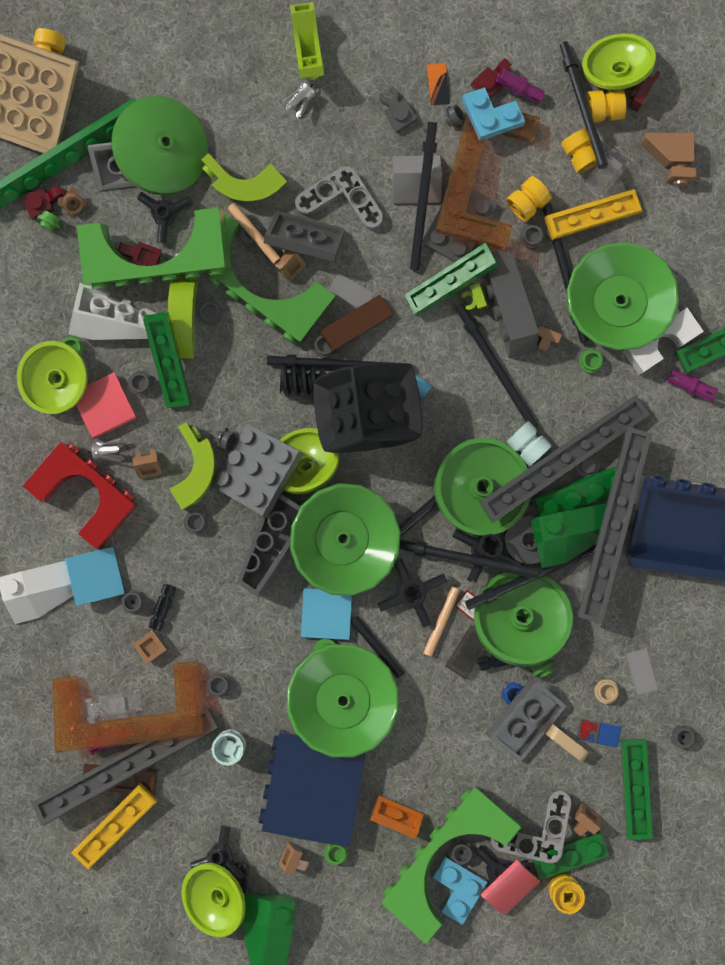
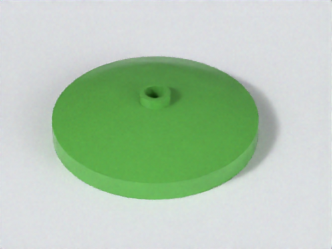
(140, 150)
(457, 479)
(546, 617)

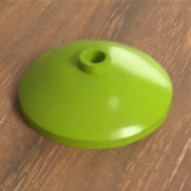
(619, 61)
(38, 377)
(322, 463)
(213, 899)

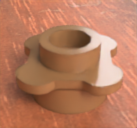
(72, 209)

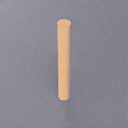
(254, 233)
(441, 622)

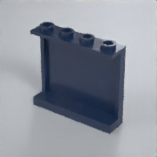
(679, 528)
(311, 792)

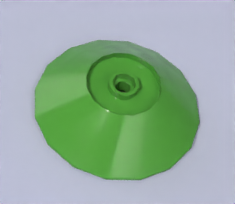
(629, 274)
(369, 545)
(338, 673)

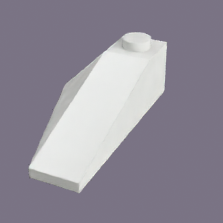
(105, 318)
(35, 591)

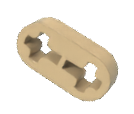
(567, 743)

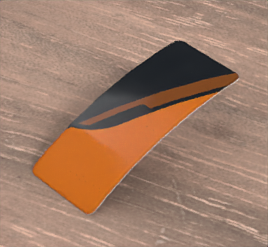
(438, 84)

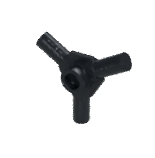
(164, 212)
(221, 855)
(496, 865)

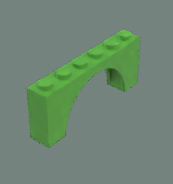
(203, 253)
(293, 316)
(410, 897)

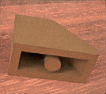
(670, 148)

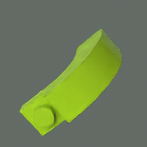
(306, 41)
(248, 190)
(182, 313)
(203, 472)

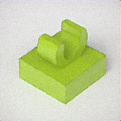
(479, 297)

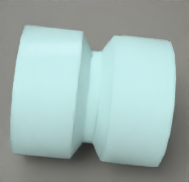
(528, 443)
(229, 747)

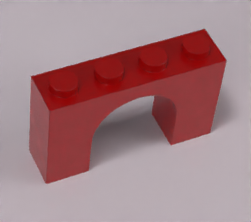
(113, 506)

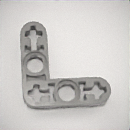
(339, 189)
(547, 837)

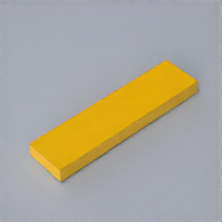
(593, 214)
(114, 826)

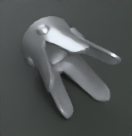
(304, 93)
(102, 451)

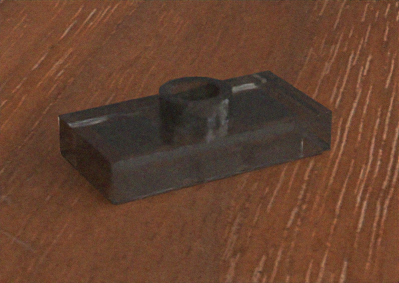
(466, 653)

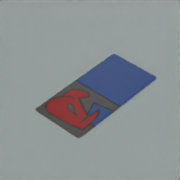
(598, 733)

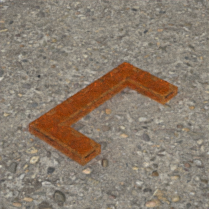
(453, 216)
(74, 735)

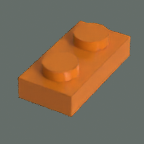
(396, 817)

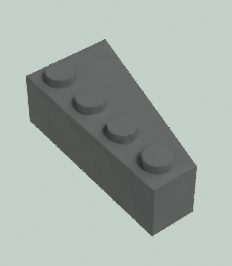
(511, 305)
(269, 547)

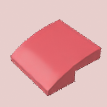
(105, 406)
(510, 887)

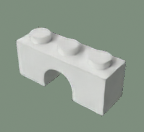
(680, 332)

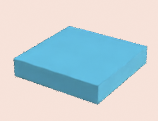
(94, 576)
(325, 615)

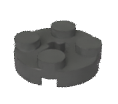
(514, 542)

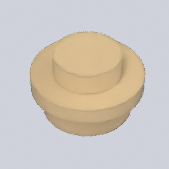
(606, 691)

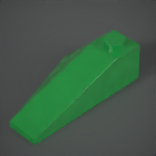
(566, 533)
(268, 927)

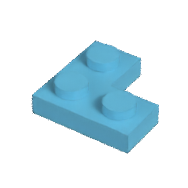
(490, 120)
(465, 888)

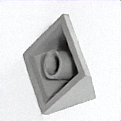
(105, 167)
(407, 179)

